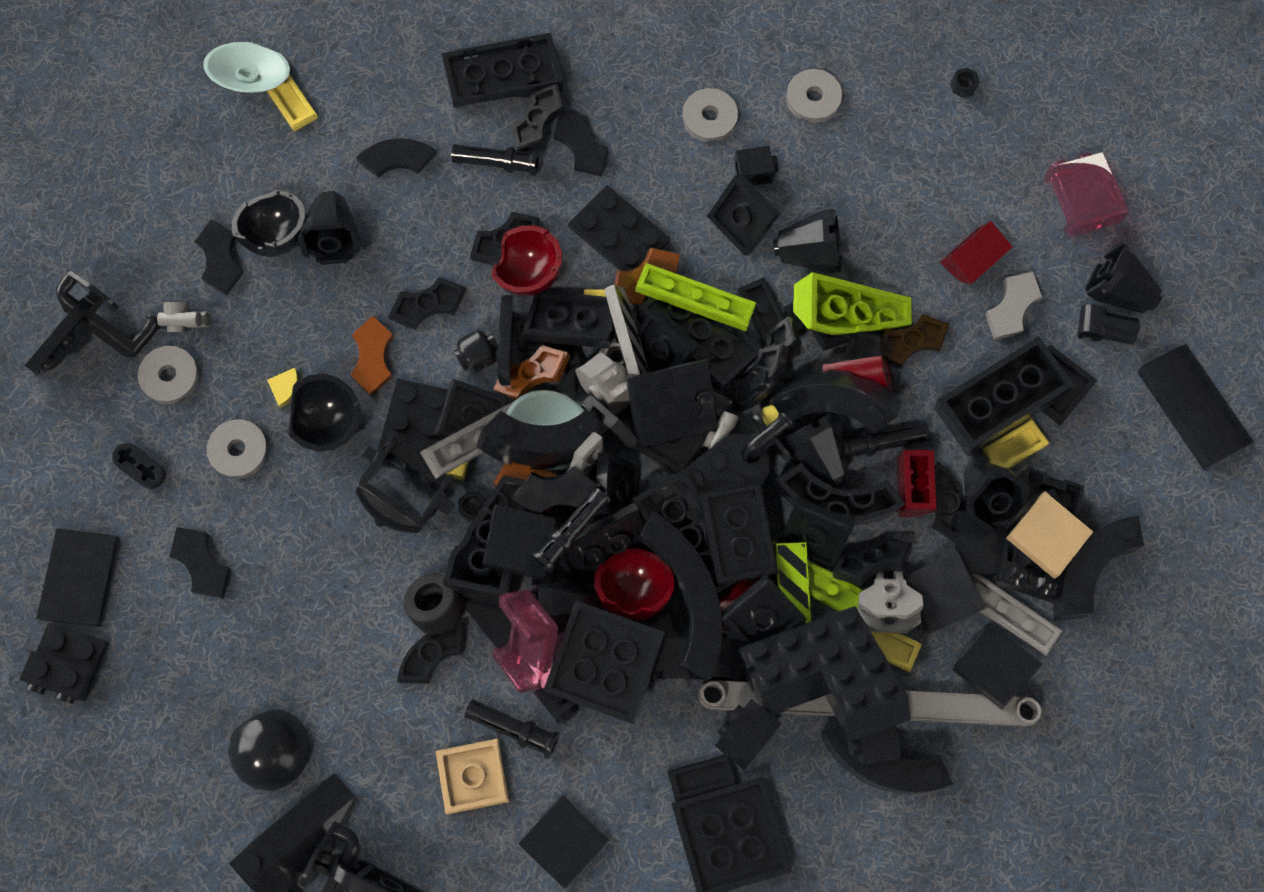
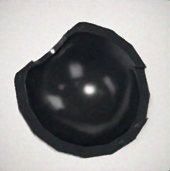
(269, 223)
(323, 412)
(269, 750)

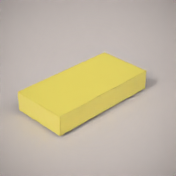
(292, 104)
(1016, 445)
(898, 649)

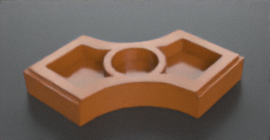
(629, 279)
(371, 367)
(542, 367)

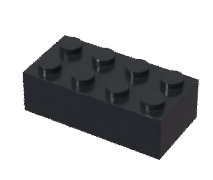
(1003, 396)

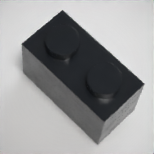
(746, 733)

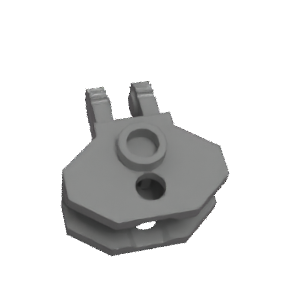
(605, 382)
(890, 601)

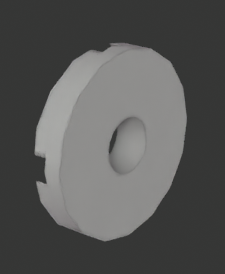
(817, 81)
(705, 129)
(163, 358)
(229, 433)

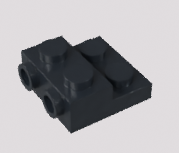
(64, 663)

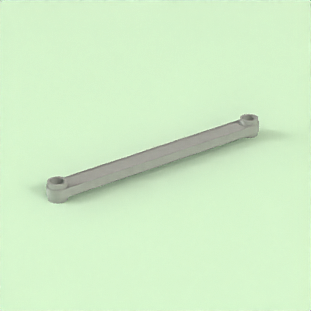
(922, 706)

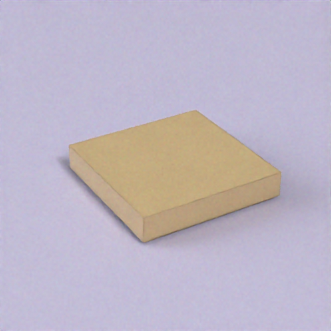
(1049, 535)
(472, 776)

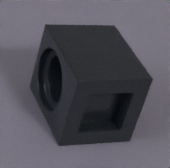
(756, 164)

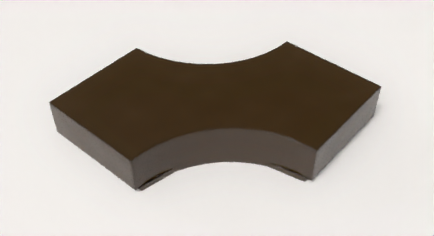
(924, 335)

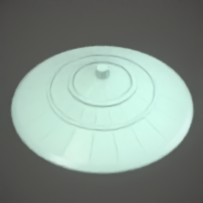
(246, 67)
(545, 408)

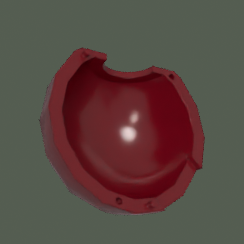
(528, 261)
(634, 584)

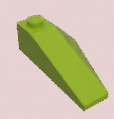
(847, 307)

